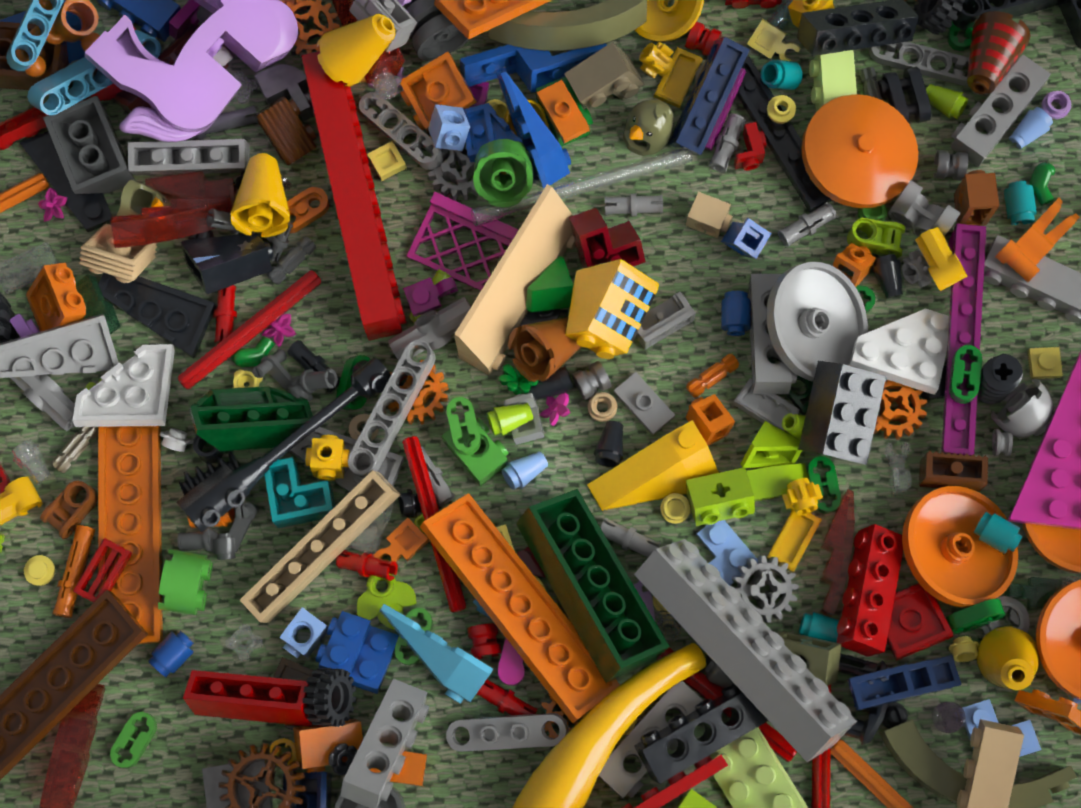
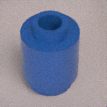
(736, 313)
(171, 653)

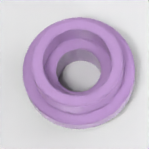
(1059, 97)

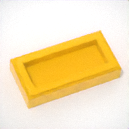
(677, 82)
(794, 539)

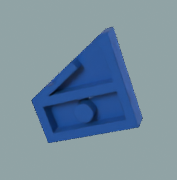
(484, 128)

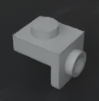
(532, 429)

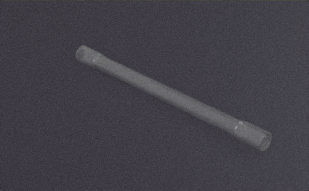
(667, 160)

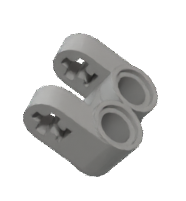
(915, 212)

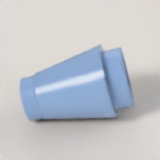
(1031, 127)
(523, 470)

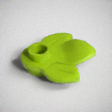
(395, 596)

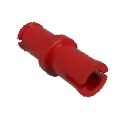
(225, 313)
(367, 565)
(504, 700)

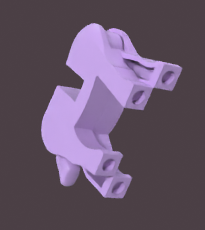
(196, 88)

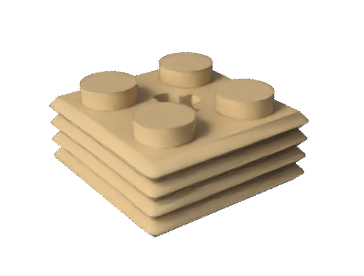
(124, 263)

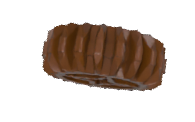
(236, 777)

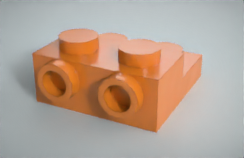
(433, 84)
(55, 297)

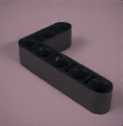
(1069, 9)

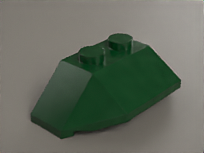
(248, 417)

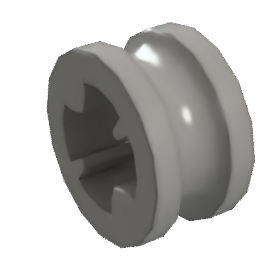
(1002, 442)

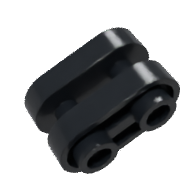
(912, 81)

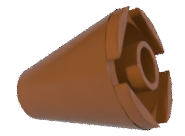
(541, 348)

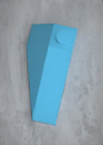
(450, 666)

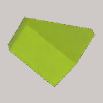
(771, 448)

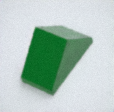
(551, 289)

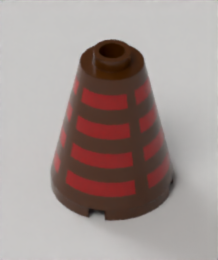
(994, 49)

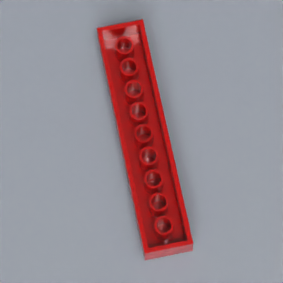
(355, 202)

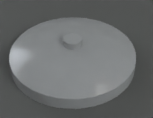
(814, 317)

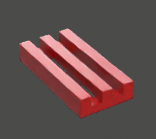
(94, 563)

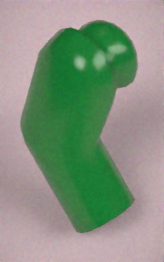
(1040, 180)
(252, 356)

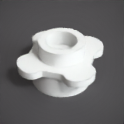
(175, 439)

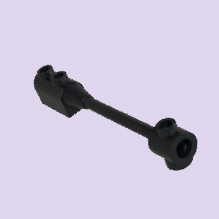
(229, 488)

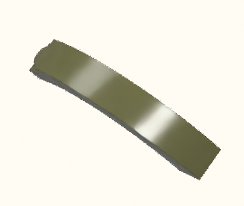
(572, 28)
(936, 776)

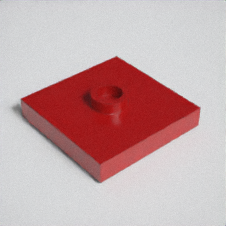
(916, 622)

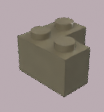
(603, 74)

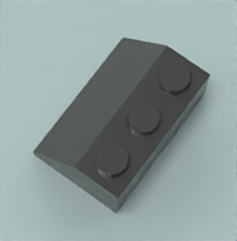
(89, 148)

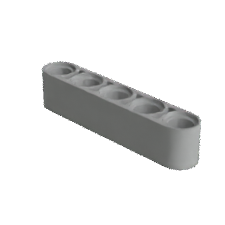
(392, 393)

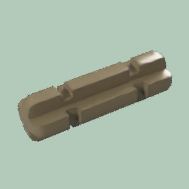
(74, 448)

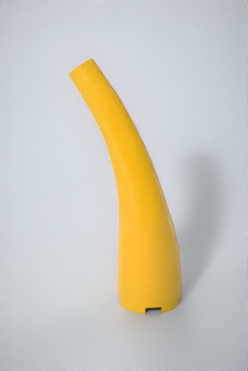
(575, 763)

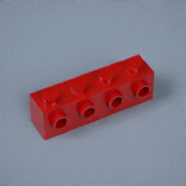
(870, 590)
(247, 697)

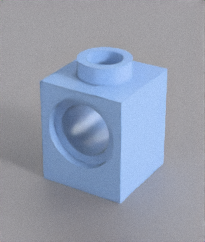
(448, 127)
(303, 620)

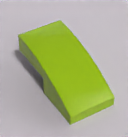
(773, 481)

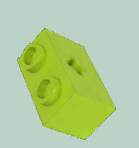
(720, 496)

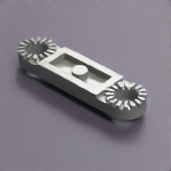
(506, 732)

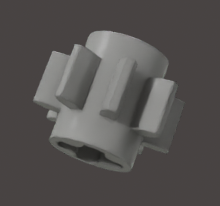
(916, 269)

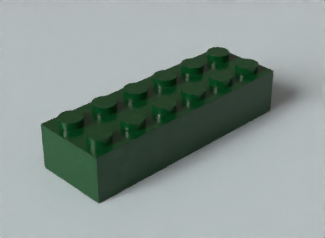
(591, 585)

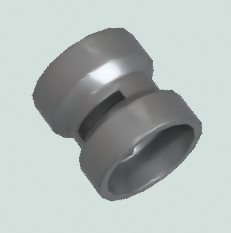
(951, 165)
(589, 381)

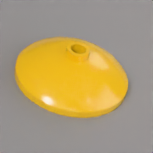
(668, 22)

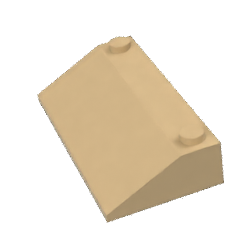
(503, 299)

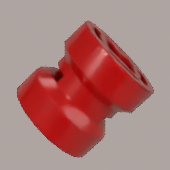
(696, 35)
(484, 640)

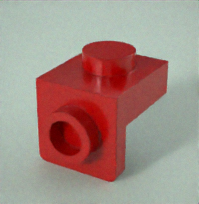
(755, 144)

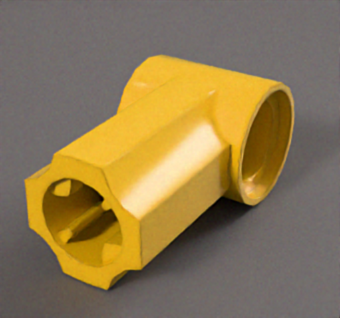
(942, 263)
(18, 499)

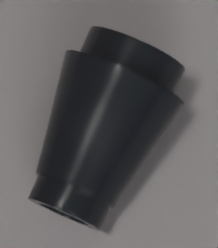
(888, 274)
(557, 384)
(610, 445)

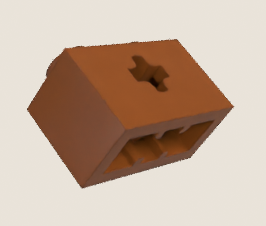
(976, 198)

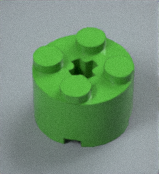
(499, 157)
(184, 581)

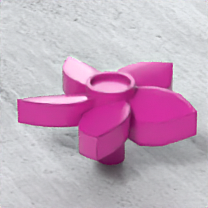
(52, 205)
(279, 329)
(556, 408)

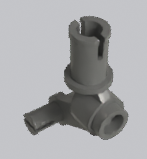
(223, 221)
(297, 386)
(221, 544)

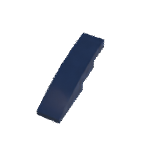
(904, 682)

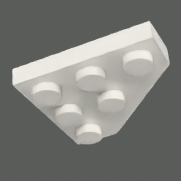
(906, 350)
(129, 392)

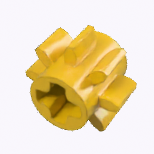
(656, 59)
(802, 496)

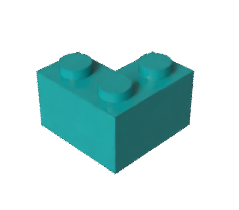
(294, 502)

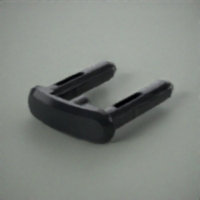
(856, 667)

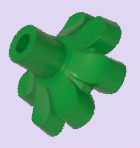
(515, 381)

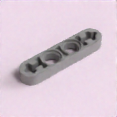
(924, 55)
(399, 131)

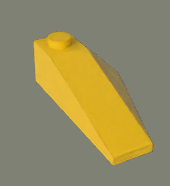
(656, 470)

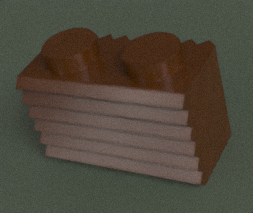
(285, 130)
(953, 470)

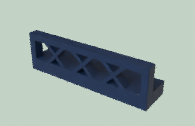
(709, 95)

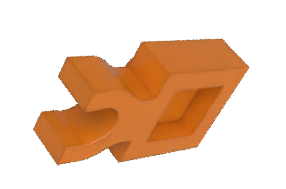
(404, 542)

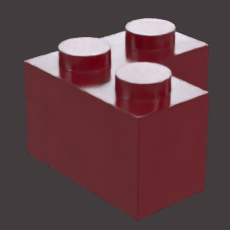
(601, 244)

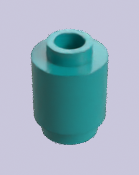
(782, 74)
(1020, 203)
(998, 532)
(819, 627)

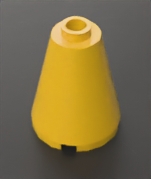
(354, 48)
(261, 199)
(1008, 658)

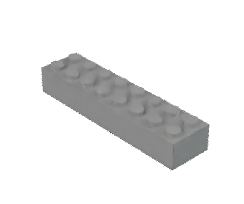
(746, 648)

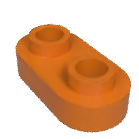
(300, 207)

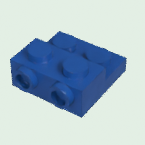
(359, 650)

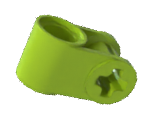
(883, 236)

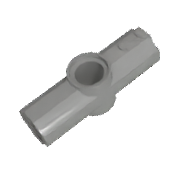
(432, 327)
(48, 397)

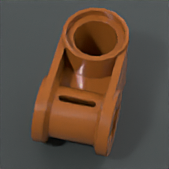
(68, 509)

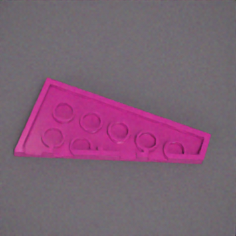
(1054, 480)

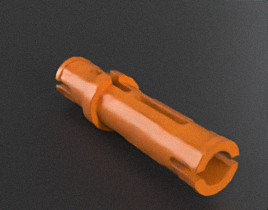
(74, 570)

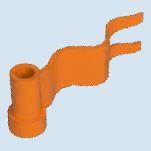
(1034, 244)

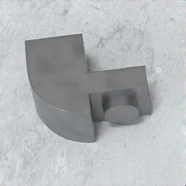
(286, 82)

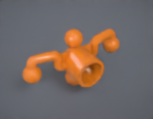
(63, 32)

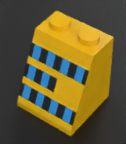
(609, 307)

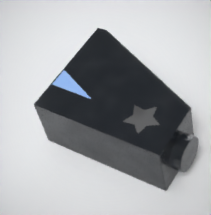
(226, 259)

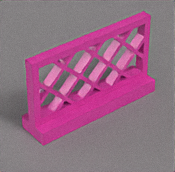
(462, 216)

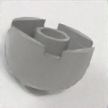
(1029, 409)

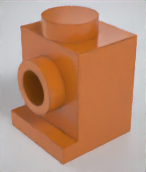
(857, 260)
(710, 418)

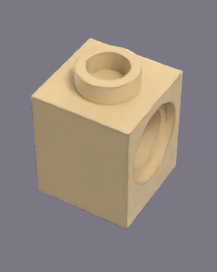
(709, 215)

